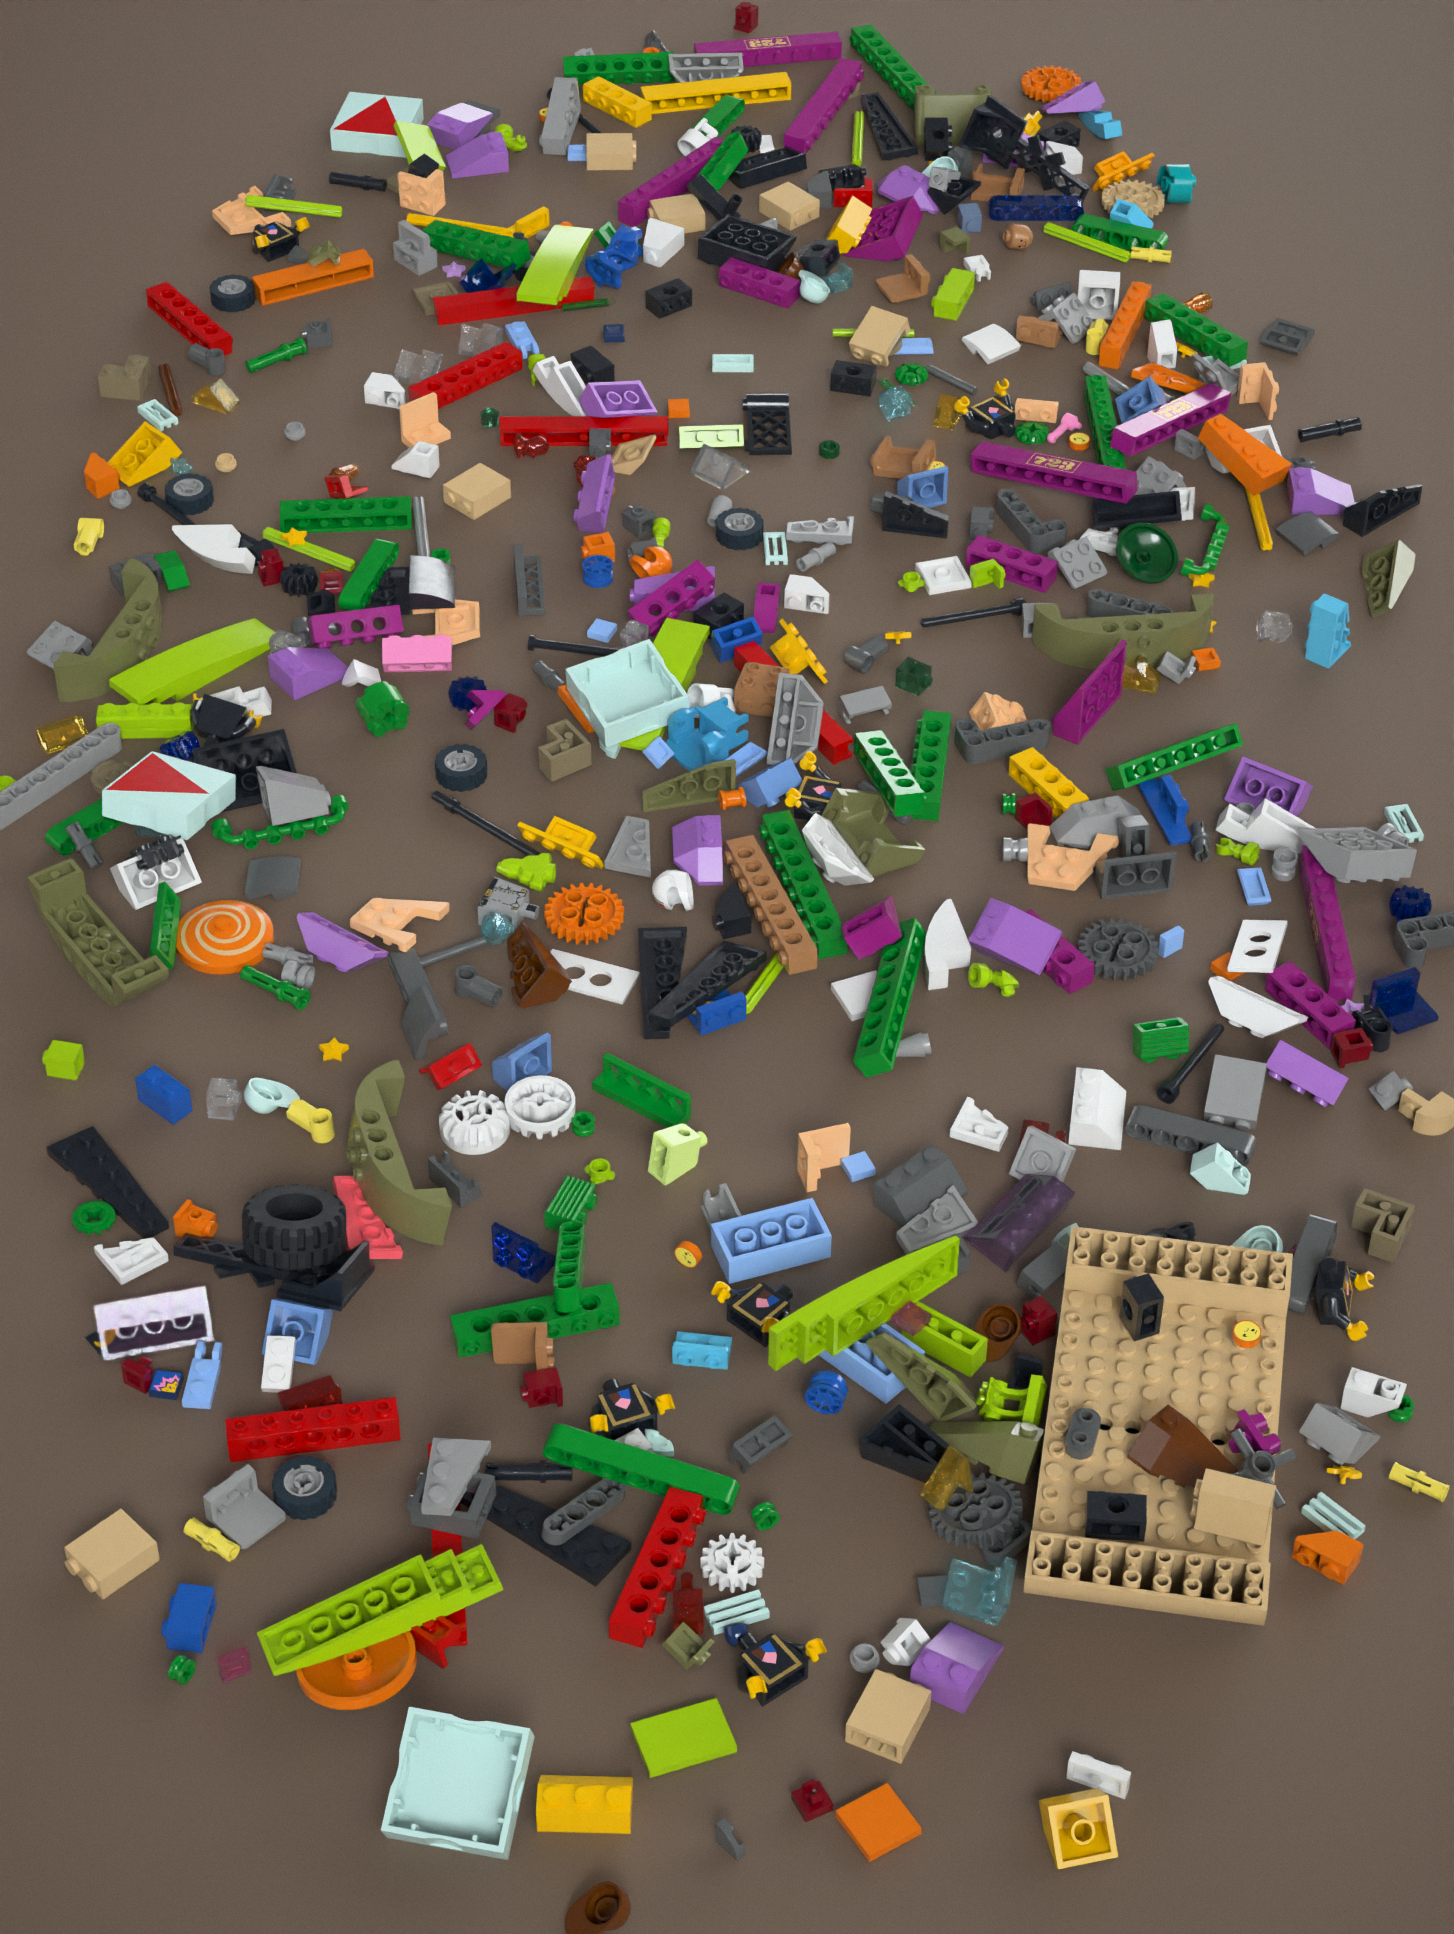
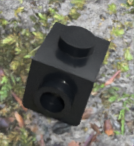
(1023, 1369)

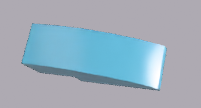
(1101, 123)

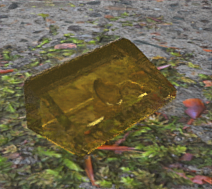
(61, 734)

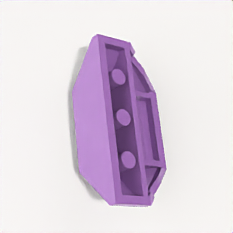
(906, 183)
(699, 849)
(336, 944)

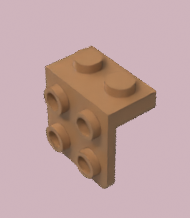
(907, 285)
(1038, 331)
(757, 689)
(522, 1344)

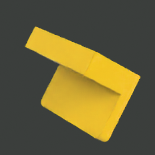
(532, 222)

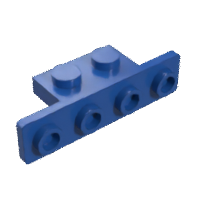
(1168, 808)

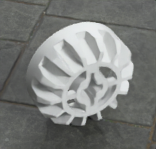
(540, 1106)
(477, 1131)

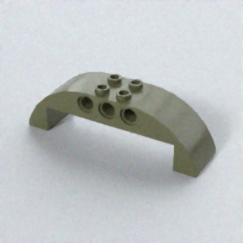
(1090, 640)
(122, 646)
(90, 938)
(380, 1165)

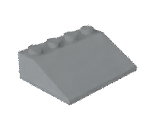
(1359, 854)

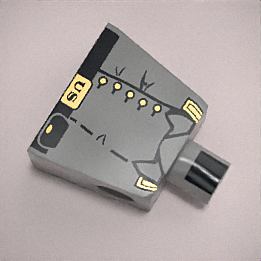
(508, 900)

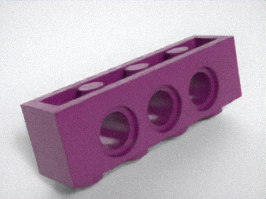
(759, 282)
(1019, 565)
(694, 575)
(319, 626)
(1067, 965)
(1299, 993)

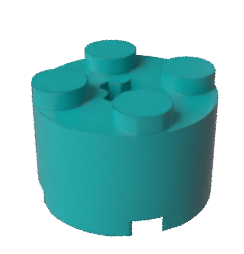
(1176, 183)

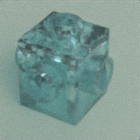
(895, 402)

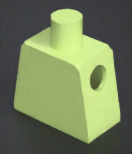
(674, 1152)

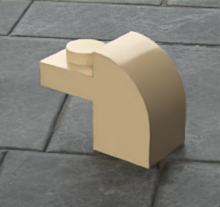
(1431, 1116)

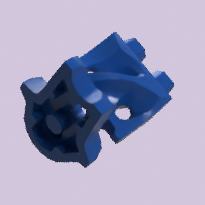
(624, 248)

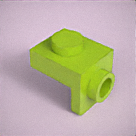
(986, 573)

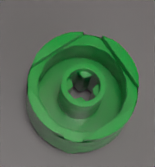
(382, 708)

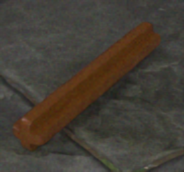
(170, 389)

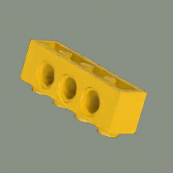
(617, 102)
(1040, 776)

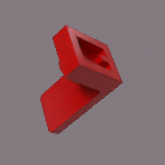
(864, 194)

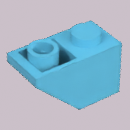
(1130, 213)

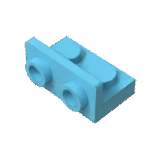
(701, 1350)

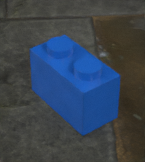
(736, 634)
(163, 1094)
(189, 1618)

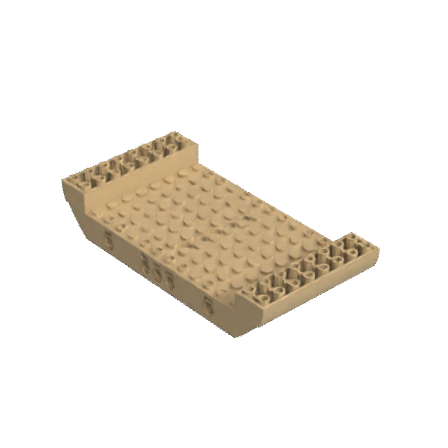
(1127, 1383)

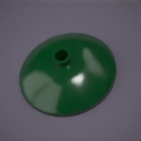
(1153, 547)

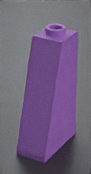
(645, 586)

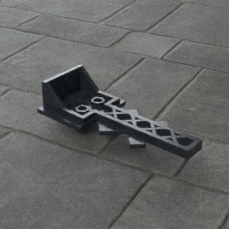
(985, 136)
(325, 1287)

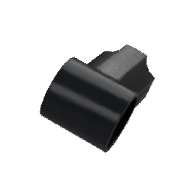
(254, 545)

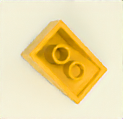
(144, 455)

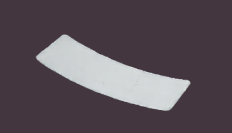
(766, 144)

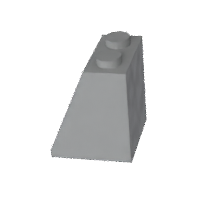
(291, 796)
(1235, 1092)

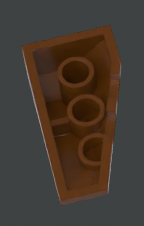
(535, 970)
(1177, 1449)

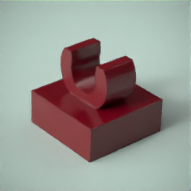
(138, 1373)
(812, 1800)

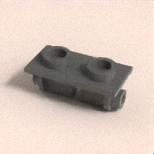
(1046, 296)

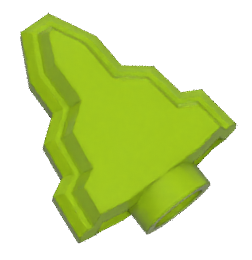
(530, 871)

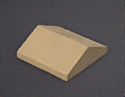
(632, 454)

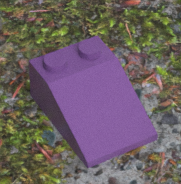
(1079, 99)
(458, 125)
(479, 157)
(1317, 493)
(305, 670)
(1014, 937)
(955, 1666)

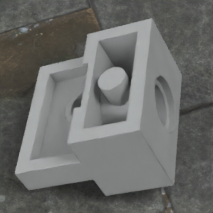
(414, 249)

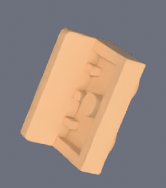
(1036, 410)

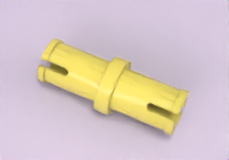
(1151, 254)
(1437, 1490)
(211, 1539)

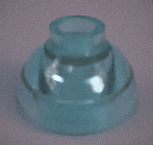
(496, 928)

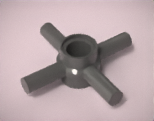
(1263, 1461)

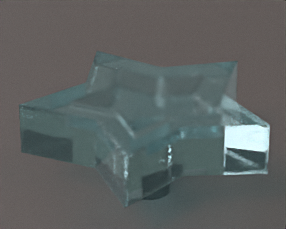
(180, 466)

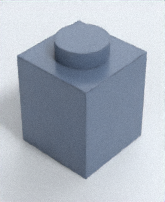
(969, 217)

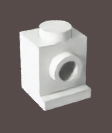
(905, 1642)

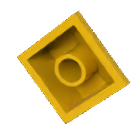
(1079, 1828)

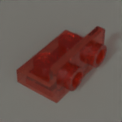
(311, 1394)

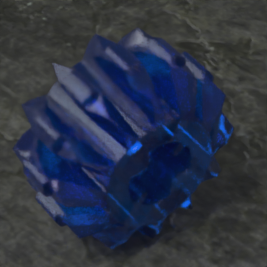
(459, 690)
(180, 745)
(1409, 903)

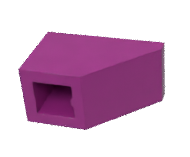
(767, 606)

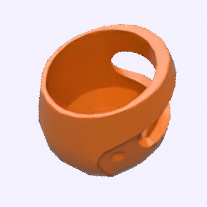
(656, 562)

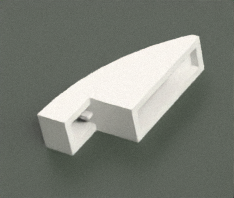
(562, 384)
(217, 546)
(1266, 826)
(945, 946)

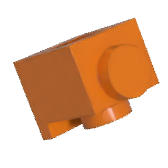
(598, 545)
(194, 1221)

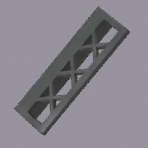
(523, 585)

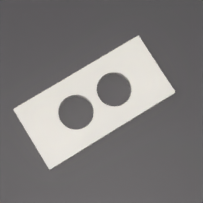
(1265, 963)
(615, 991)

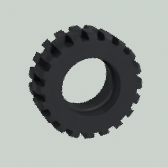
(294, 1227)

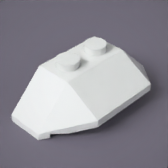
(833, 853)
(1251, 1009)

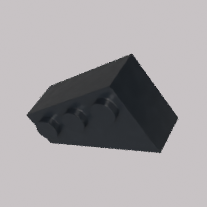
(903, 1445)

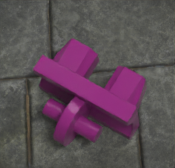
(1252, 1427)

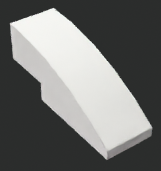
(255, 700)

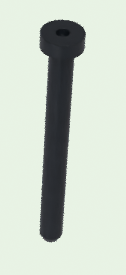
(568, 647)

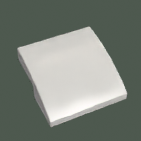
(991, 343)

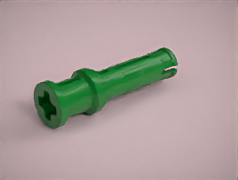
(284, 352)
(292, 992)

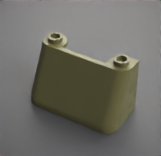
(955, 107)
(860, 821)

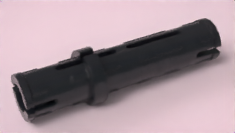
(365, 182)
(1337, 428)
(529, 1471)

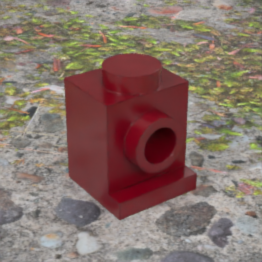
(746, 17)
(270, 567)
(331, 580)
(510, 712)
(1350, 1047)
(1038, 1320)
(542, 1388)

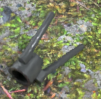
(653, 40)

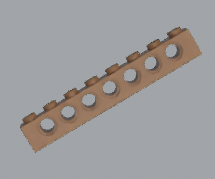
(770, 905)

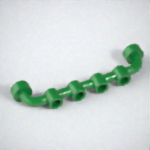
(1215, 545)
(221, 827)

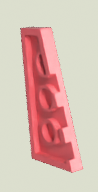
(363, 1223)

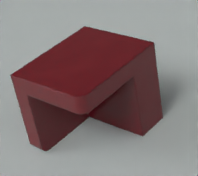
(1033, 810)

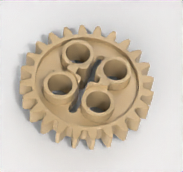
(1145, 196)

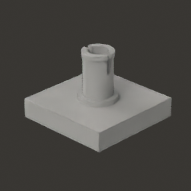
(1042, 1155)

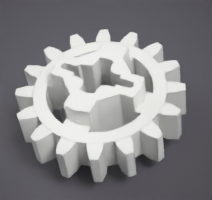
(717, 1562)

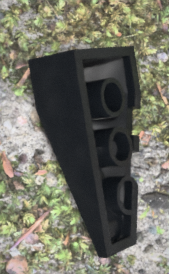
(1380, 508)

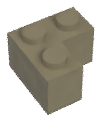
(127, 380)
(564, 752)
(1386, 1221)

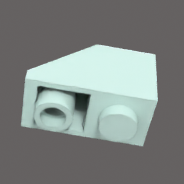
(1220, 1171)

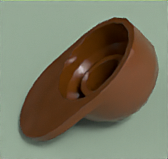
(791, 266)
(1001, 1327)
(599, 1910)

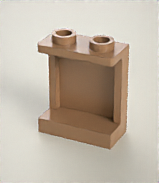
(996, 185)
(901, 461)

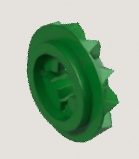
(911, 374)
(1038, 436)
(93, 1210)

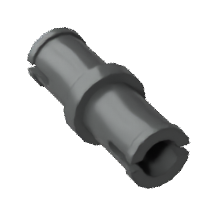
(548, 676)
(1200, 841)
(84, 845)

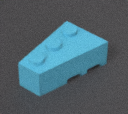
(1327, 631)

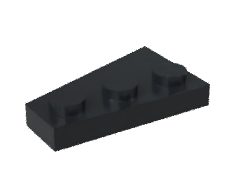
(912, 518)
(393, 590)

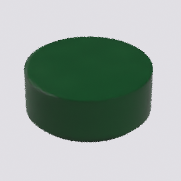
(829, 449)

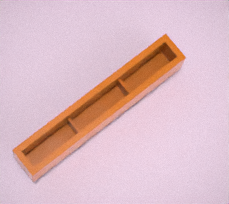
(305, 279)
(1124, 325)

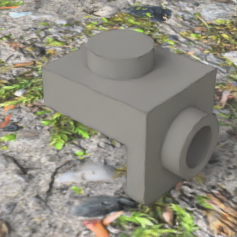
(1175, 668)
(1389, 1089)

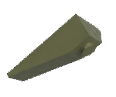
(1386, 575)
(692, 787)
(929, 1382)
(1004, 1446)

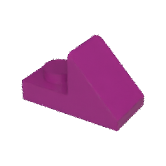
(485, 701)

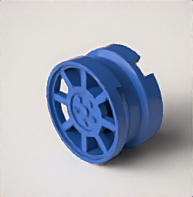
(599, 572)
(827, 1390)

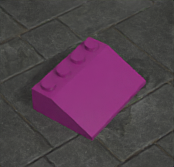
(889, 231)
(1092, 698)

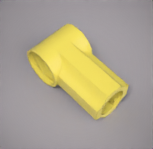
(1095, 336)
(88, 533)
(316, 1121)

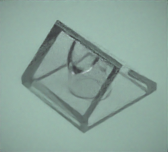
(717, 468)

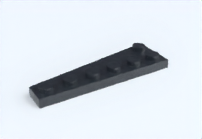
(887, 130)
(660, 970)
(711, 977)
(101, 1170)
(587, 1554)

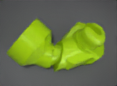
(514, 144)
(980, 976)

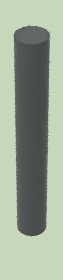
(951, 379)
(453, 951)

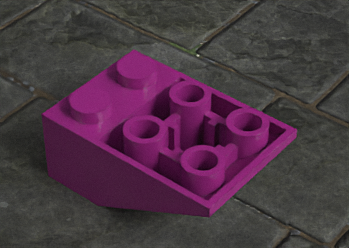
(872, 928)

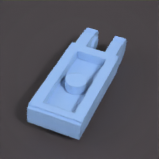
(521, 338)
(202, 1377)

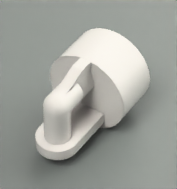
(694, 138)
(705, 694)

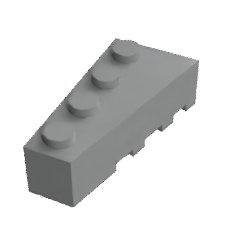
(561, 116)

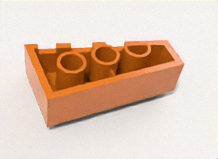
(1243, 454)

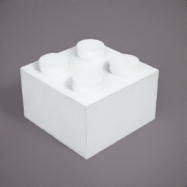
(1099, 293)

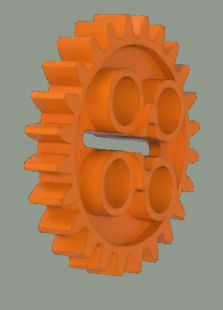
(1048, 82)
(601, 917)

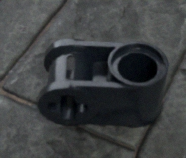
(1375, 1026)

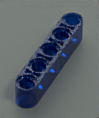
(1026, 204)

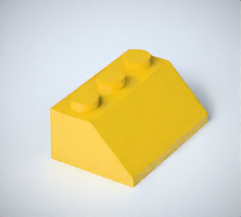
(850, 225)
(584, 1804)

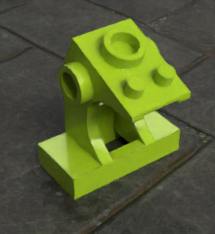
(995, 1392)

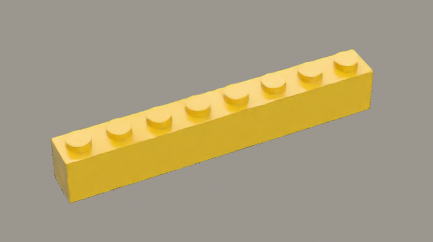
(708, 92)

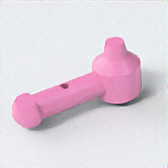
(1068, 422)

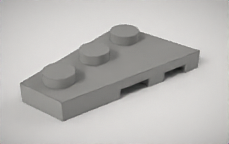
(829, 531)
(631, 848)
(939, 1222)
(449, 1471)

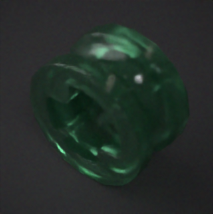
(489, 417)

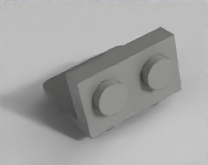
(1070, 315)
(1216, 373)
(1156, 477)
(1078, 562)
(55, 641)
(242, 1509)

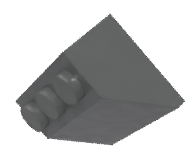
(1135, 875)
(916, 1185)

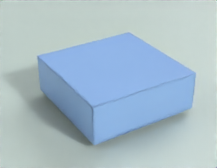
(577, 153)
(602, 630)
(658, 752)
(1171, 941)
(858, 1166)

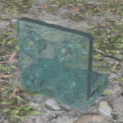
(978, 1591)

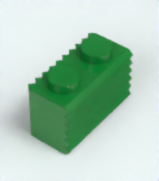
(1160, 1039)
(571, 1202)

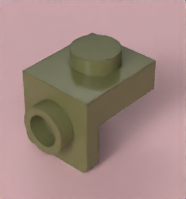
(323, 251)
(687, 1646)

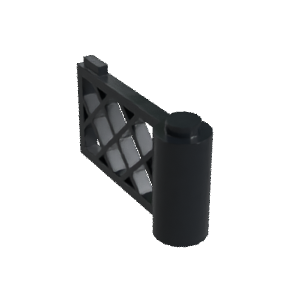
(767, 407)

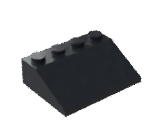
(744, 242)
(242, 758)

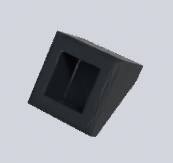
(321, 603)

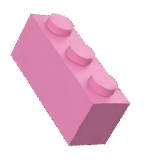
(417, 653)

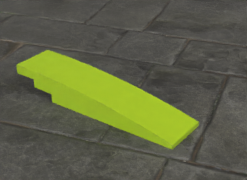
(555, 265)
(681, 648)
(193, 663)
(861, 1304)
(380, 1608)

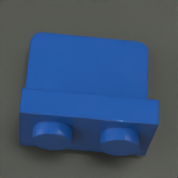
(720, 1013)

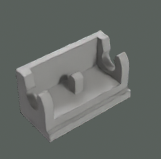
(863, 702)
(719, 1207)

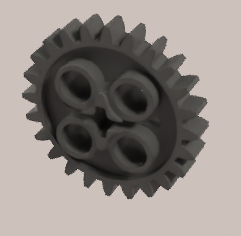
(1133, 955)
(979, 1515)

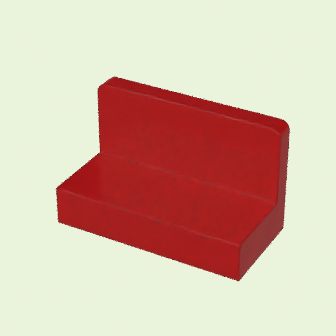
(340, 487)
(452, 1066)
(434, 1638)

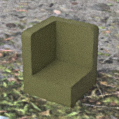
(954, 238)

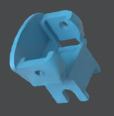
(711, 740)

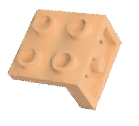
(422, 193)
(1258, 385)
(421, 422)
(995, 711)
(821, 1150)

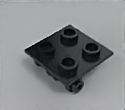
(846, 176)
(149, 856)

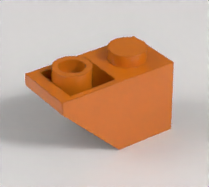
(100, 476)
(1329, 1554)

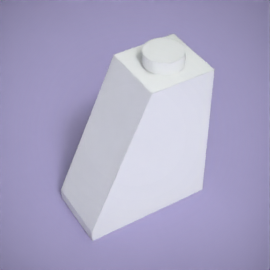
(661, 242)

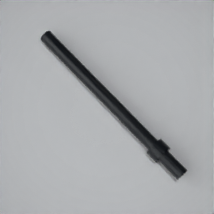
(454, 806)

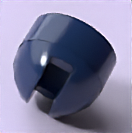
(735, 1633)

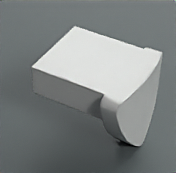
(360, 673)

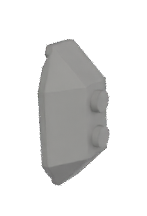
(705, 66)
(795, 720)
(1083, 821)

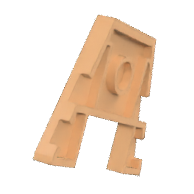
(240, 219)
(458, 623)
(1063, 866)
(389, 916)

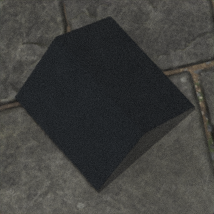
(955, 193)

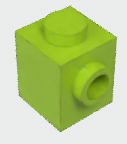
(64, 1059)

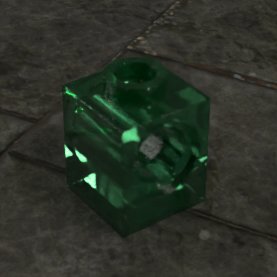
(913, 676)

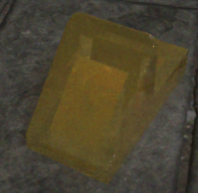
(217, 397)
(945, 414)
(1142, 677)
(950, 1472)

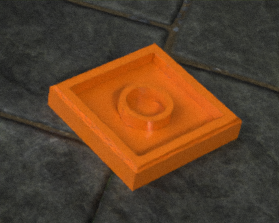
(878, 1822)

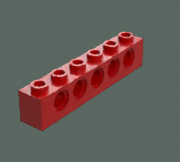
(187, 318)
(470, 375)
(312, 1429)
(657, 1567)

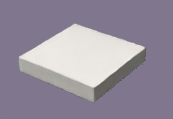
(943, 575)
(855, 994)

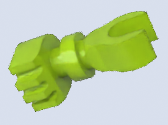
(532, 360)
(661, 530)
(1248, 854)

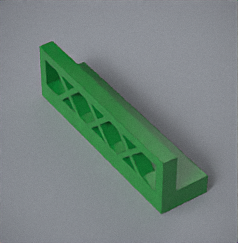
(165, 925)
(642, 1097)

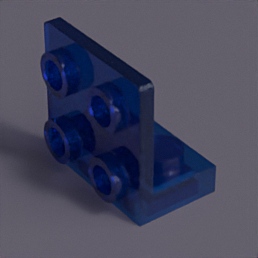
(481, 277)
(1401, 1001)
(520, 1254)

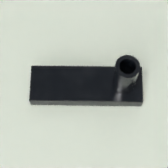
(713, 199)

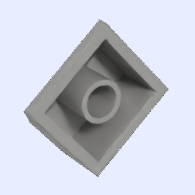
(1338, 1434)

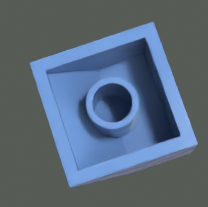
(1140, 400)
(925, 487)
(771, 783)
(523, 1061)
(303, 1321)

